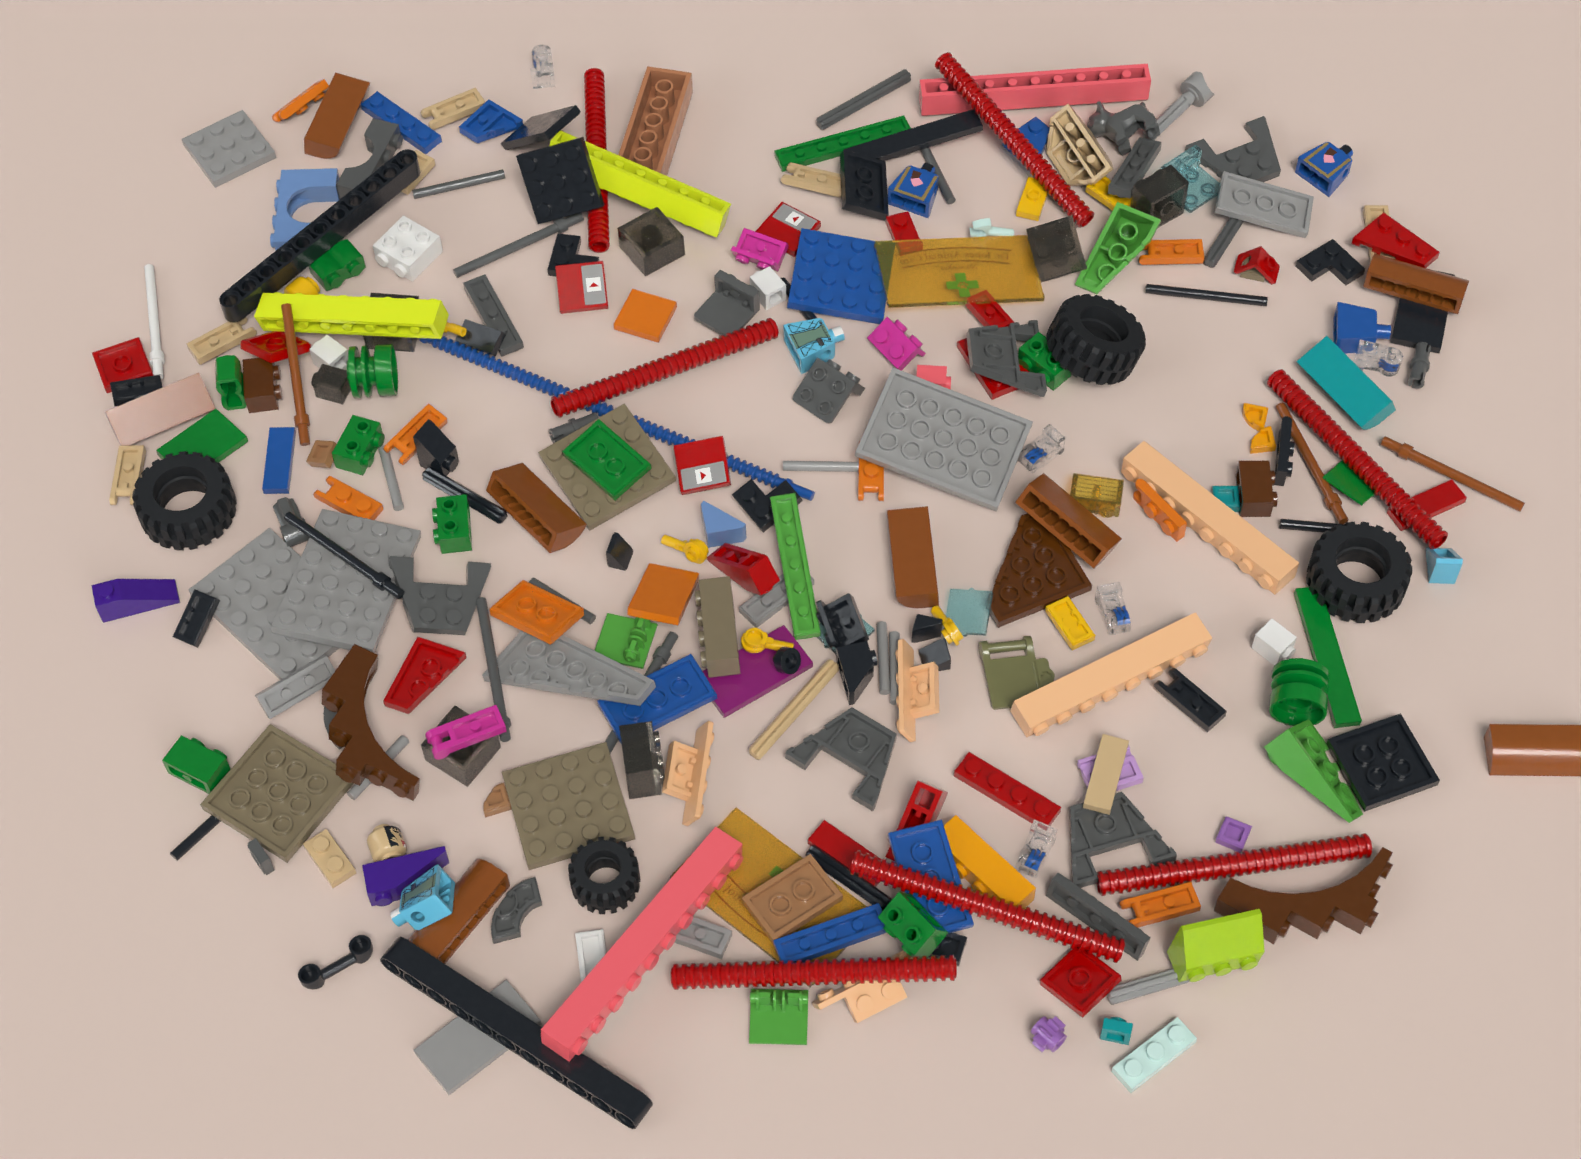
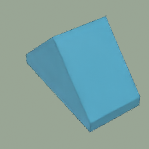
(1443, 565)

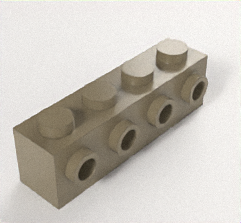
(719, 627)

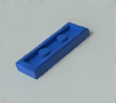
(279, 460)

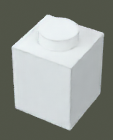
(770, 287)
(329, 352)
(1274, 642)

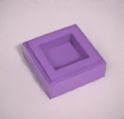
(1233, 834)

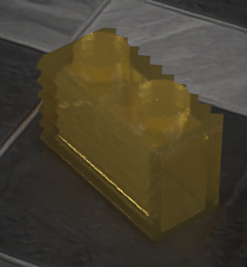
(1098, 494)

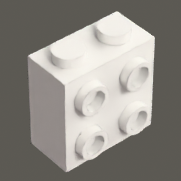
(407, 248)

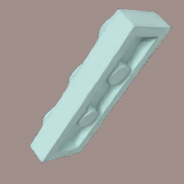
(1154, 1055)

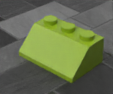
(1217, 946)

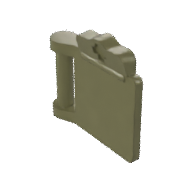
(1013, 676)

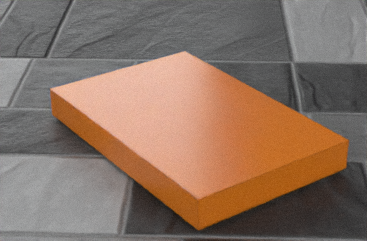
(663, 594)
(537, 612)

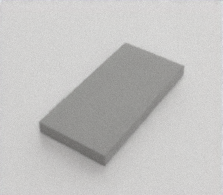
(1264, 204)
(462, 1050)

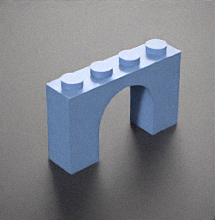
(295, 190)

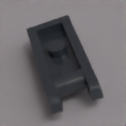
(1285, 448)
(1191, 700)

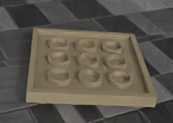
(589, 499)
(277, 793)
(566, 803)

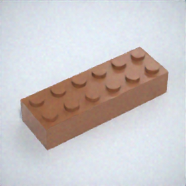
(657, 118)

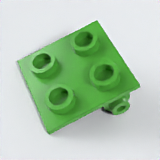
(626, 639)
(778, 1016)

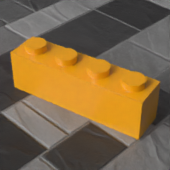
(985, 867)

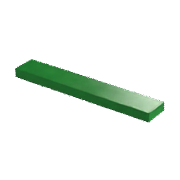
(833, 145)
(1327, 652)

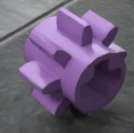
(1048, 1034)

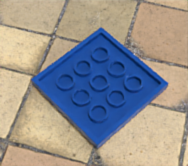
(837, 277)

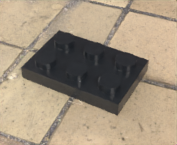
(863, 185)

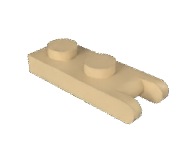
(453, 108)
(813, 179)
(219, 340)
(127, 471)

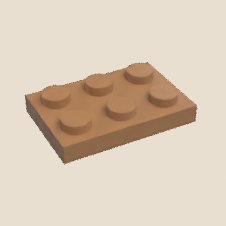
(792, 898)

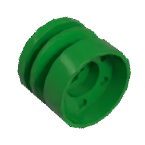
(372, 370)
(1299, 691)

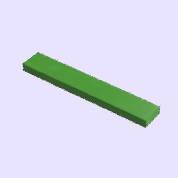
(795, 566)

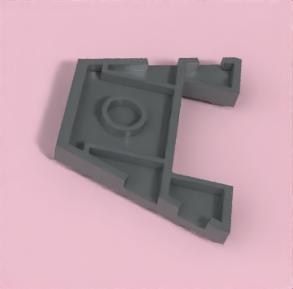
(1252, 160)
(995, 355)
(439, 606)
(855, 742)
(1100, 833)

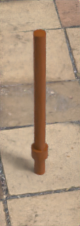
(301, 418)
(1407, 451)
(1331, 499)

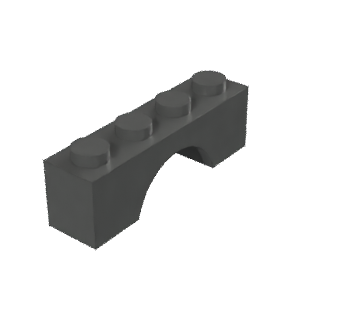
(382, 141)

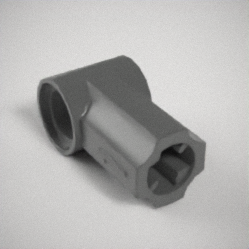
(291, 535)

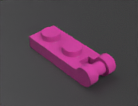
(465, 731)

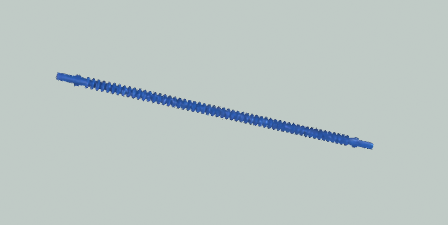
(552, 389)

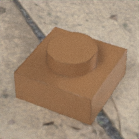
(321, 454)

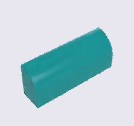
(1347, 384)

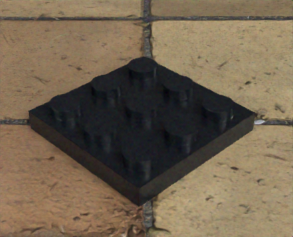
(560, 180)
(1382, 762)

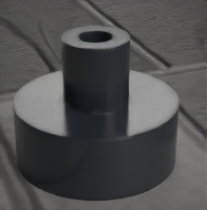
(787, 660)

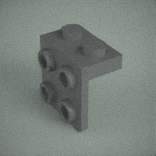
(729, 306)
(826, 389)

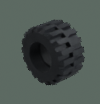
(604, 855)

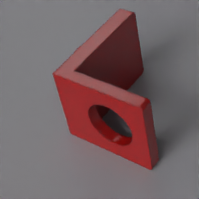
(1261, 261)

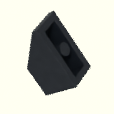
(435, 449)
(855, 668)

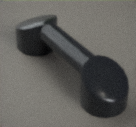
(314, 978)

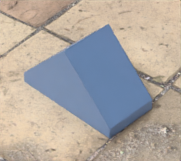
(721, 527)

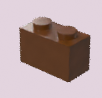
(260, 385)
(1255, 488)

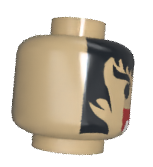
(386, 842)

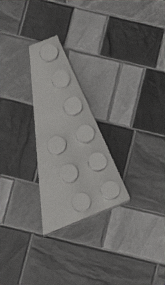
(569, 670)

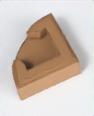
(497, 801)

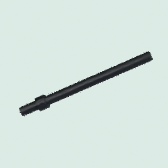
(379, 579)

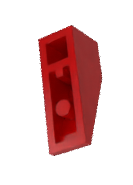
(745, 567)
(922, 808)

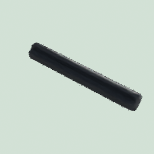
(475, 500)
(853, 882)

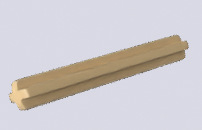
(793, 709)

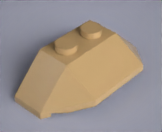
(1076, 149)

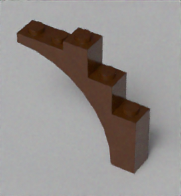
(349, 728)
(1311, 912)

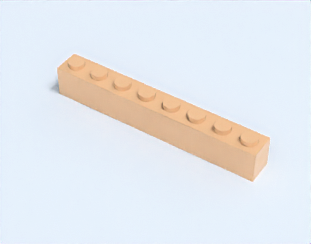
(1212, 519)
(1111, 675)

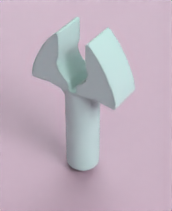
(983, 228)

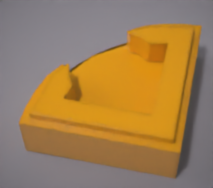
(1255, 415)
(1263, 441)

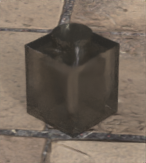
(331, 384)

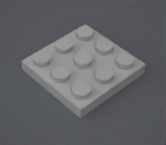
(228, 148)

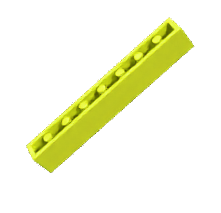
(655, 190)
(354, 315)

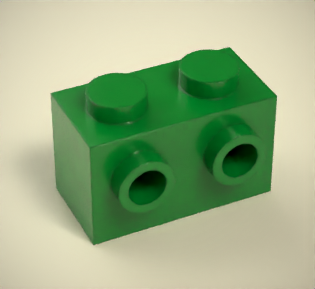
(1037, 359)
(358, 445)
(453, 524)
(196, 764)
(912, 925)

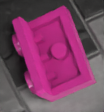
(759, 250)
(895, 343)

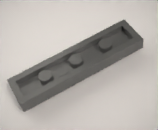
(1134, 167)
(493, 313)
(1097, 915)

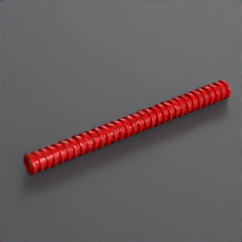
(596, 134)
(1014, 139)
(664, 367)
(1357, 459)
(1234, 864)
(988, 906)
(813, 972)

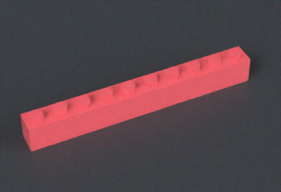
(1042, 88)
(641, 945)

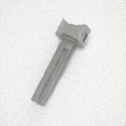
(1193, 91)

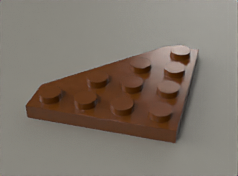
(1035, 574)

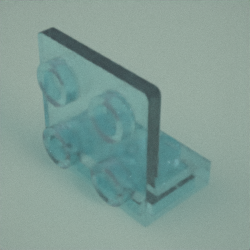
(1201, 185)

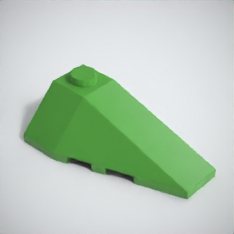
(1119, 243)
(1303, 758)

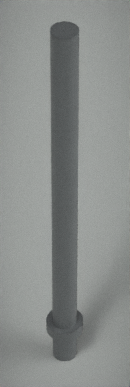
(492, 665)

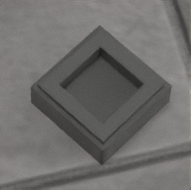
(260, 857)

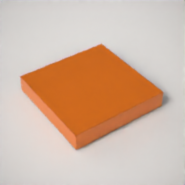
(645, 315)

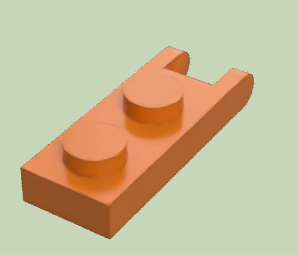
(299, 103)
(1173, 252)
(404, 438)
(870, 479)
(349, 500)
(1159, 510)
(1162, 904)

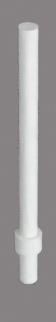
(156, 355)

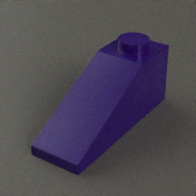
(133, 596)
(390, 876)

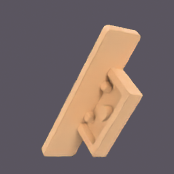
(917, 690)
(687, 772)
(866, 998)

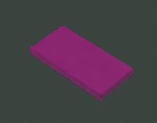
(756, 677)

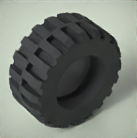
(1096, 339)
(188, 526)
(1367, 546)

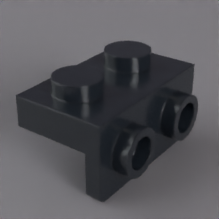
(841, 622)

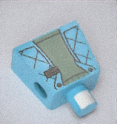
(811, 340)
(426, 900)

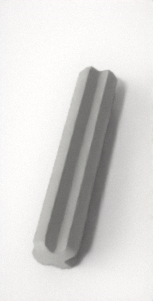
(1144, 987)

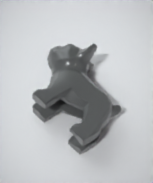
(1123, 124)

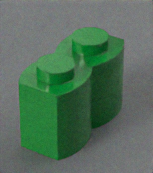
(337, 265)
(230, 382)

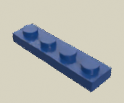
(411, 128)
(831, 935)

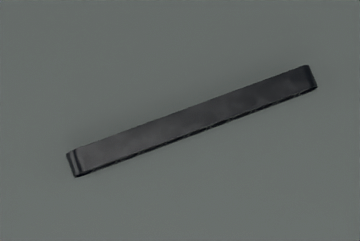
(320, 235)
(515, 1032)

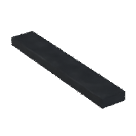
(921, 136)

